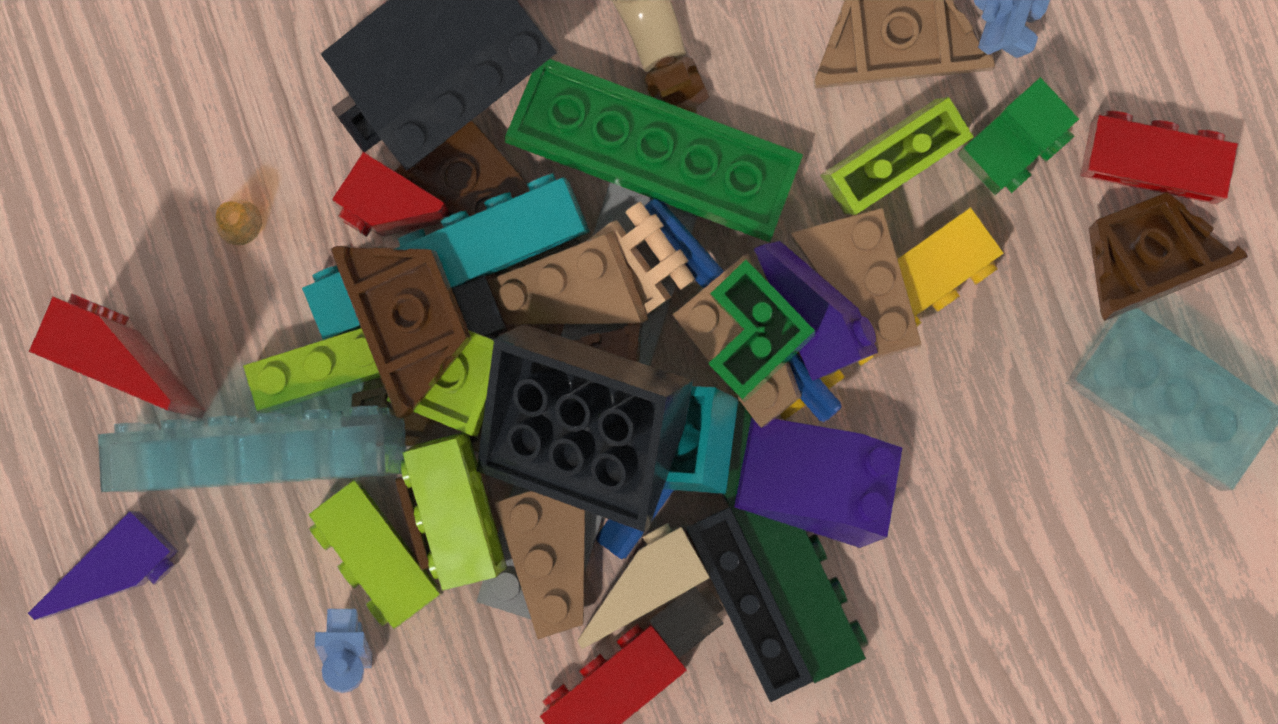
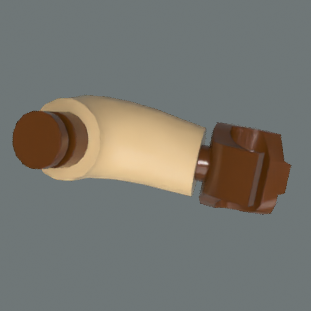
(661, 52)

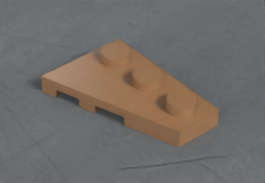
(863, 266)

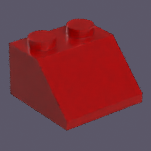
(385, 201)

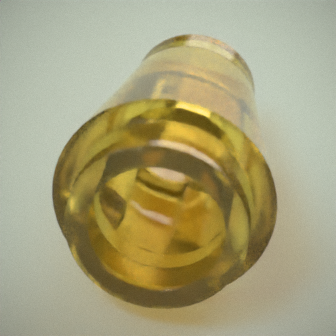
(247, 226)

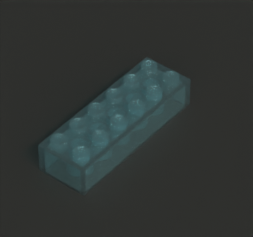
(248, 453)

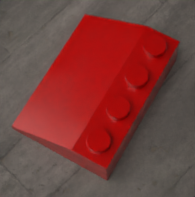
(105, 349)

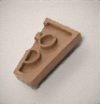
(571, 287)
(714, 329)
(548, 557)

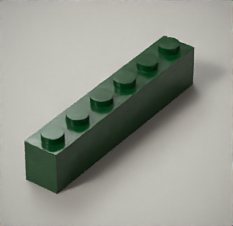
(797, 579)

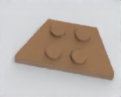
(899, 42)

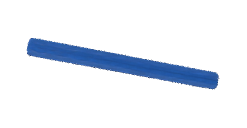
(705, 270)

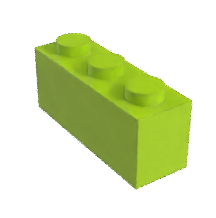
(896, 156)
(310, 371)
(453, 511)
(373, 555)

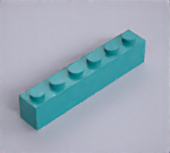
(469, 245)

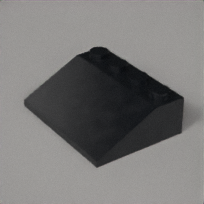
(435, 66)
(581, 424)

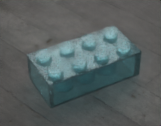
(1176, 398)

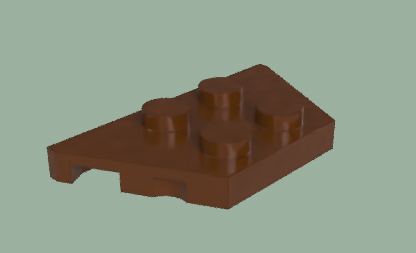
(1153, 253)
(405, 317)

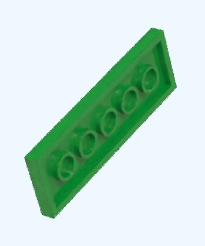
(654, 148)

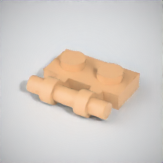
(671, 261)

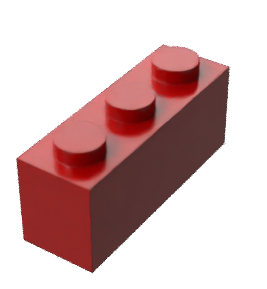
(1159, 157)
(619, 685)

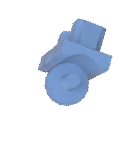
(1006, 25)
(343, 650)

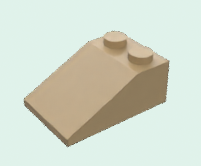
(652, 578)

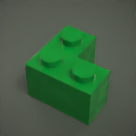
(1027, 128)
(769, 334)

